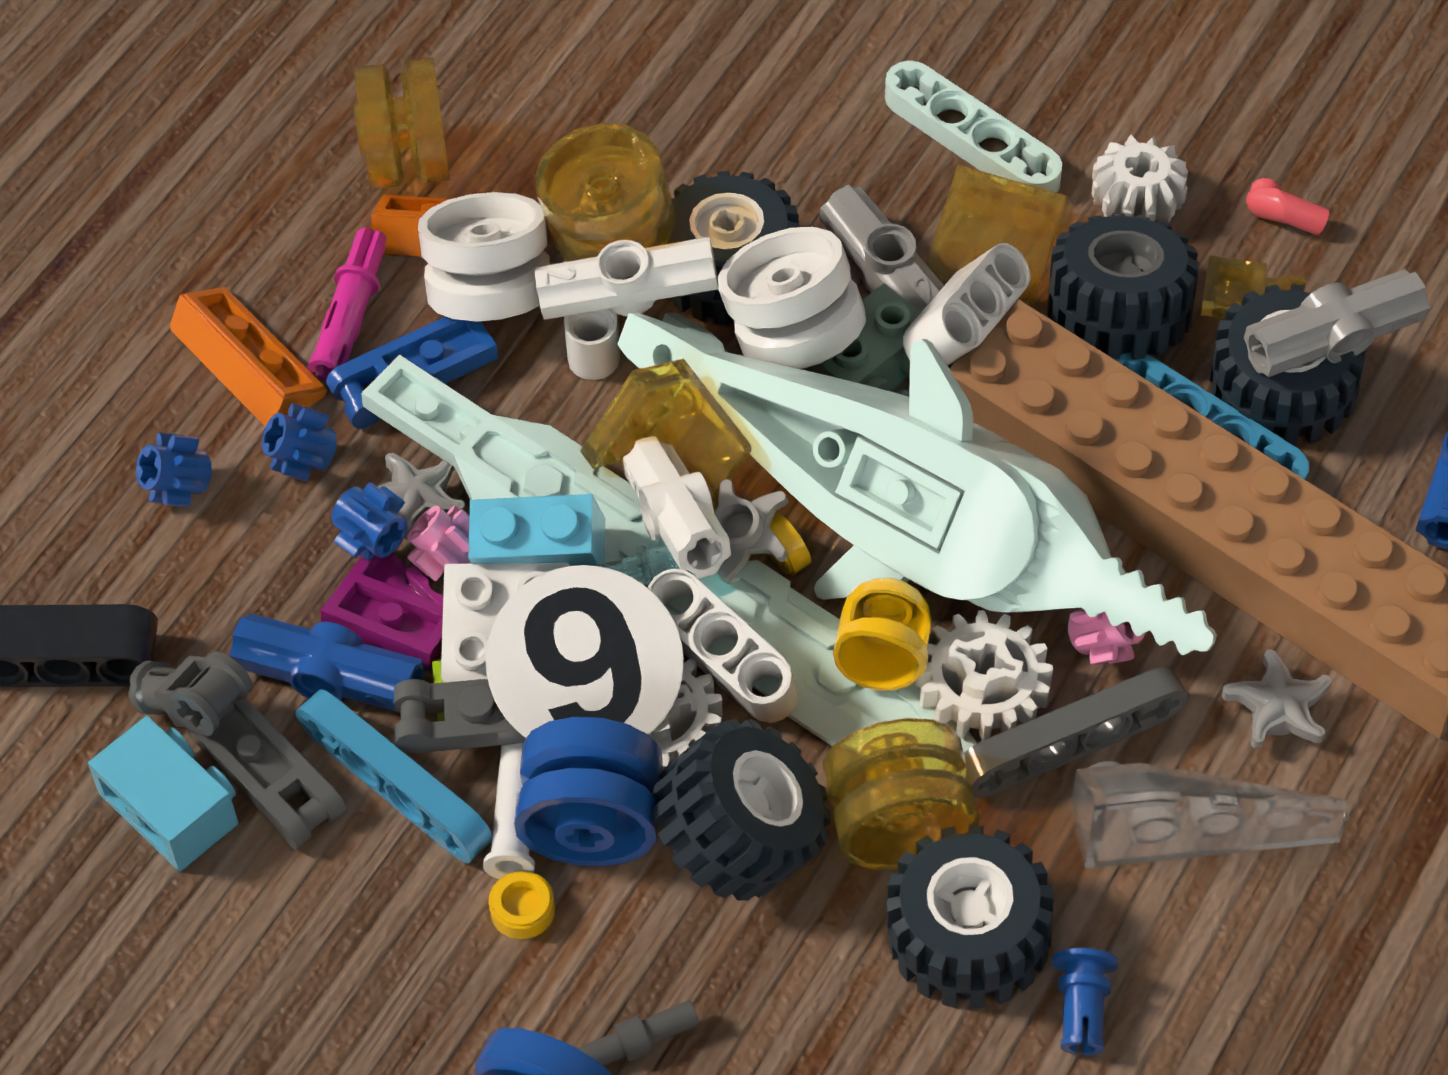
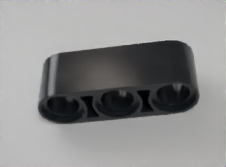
(74, 644)

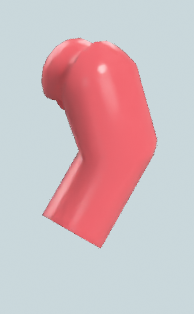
(1271, 203)

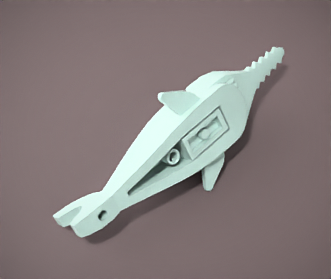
(921, 486)

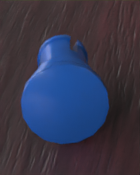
(1084, 995)

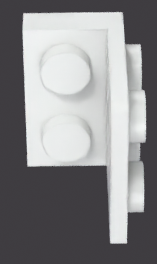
(470, 607)

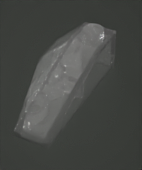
(1175, 814)

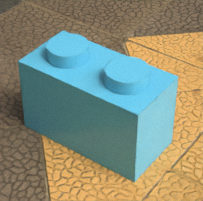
(537, 530)
(165, 791)

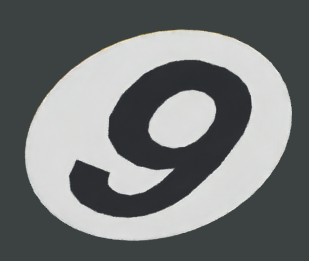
(584, 648)

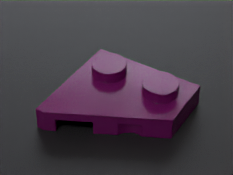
(389, 608)

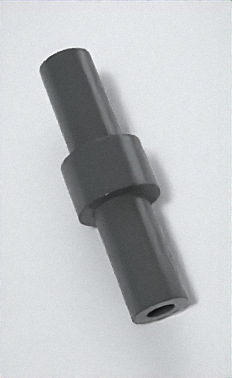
(635, 1037)

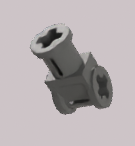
(192, 693)

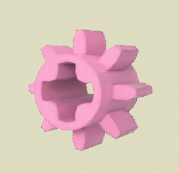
(439, 540)
(1101, 639)

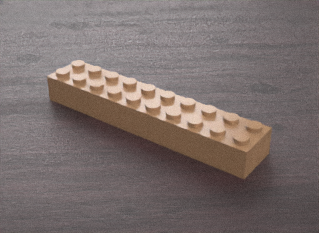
(1220, 510)

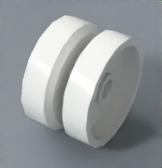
(483, 255)
(792, 297)

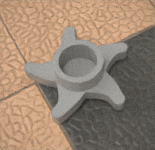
(419, 488)
(748, 527)
(1279, 702)

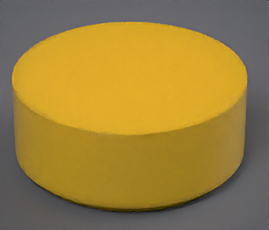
(797, 551)
(521, 905)

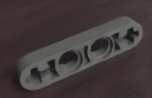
(1074, 731)

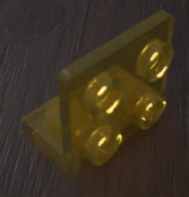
(992, 211)
(680, 412)

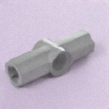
(879, 248)
(1336, 322)

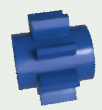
(299, 442)
(173, 469)
(369, 521)

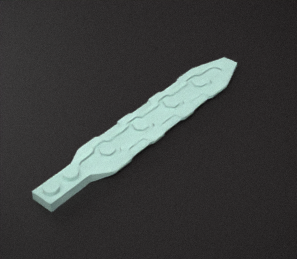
(534, 459)

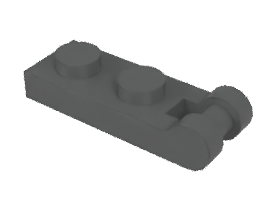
(469, 722)
(270, 772)

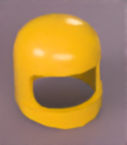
(883, 635)

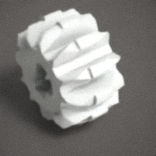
(1140, 180)

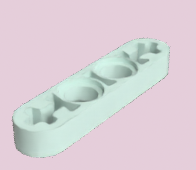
(979, 124)

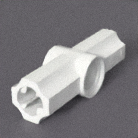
(654, 275)
(676, 507)

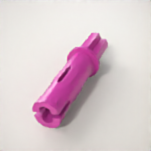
(355, 285)

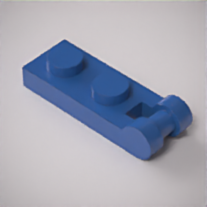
(440, 348)

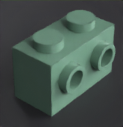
(878, 352)

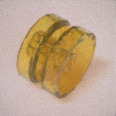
(400, 123)
(603, 189)
(895, 788)

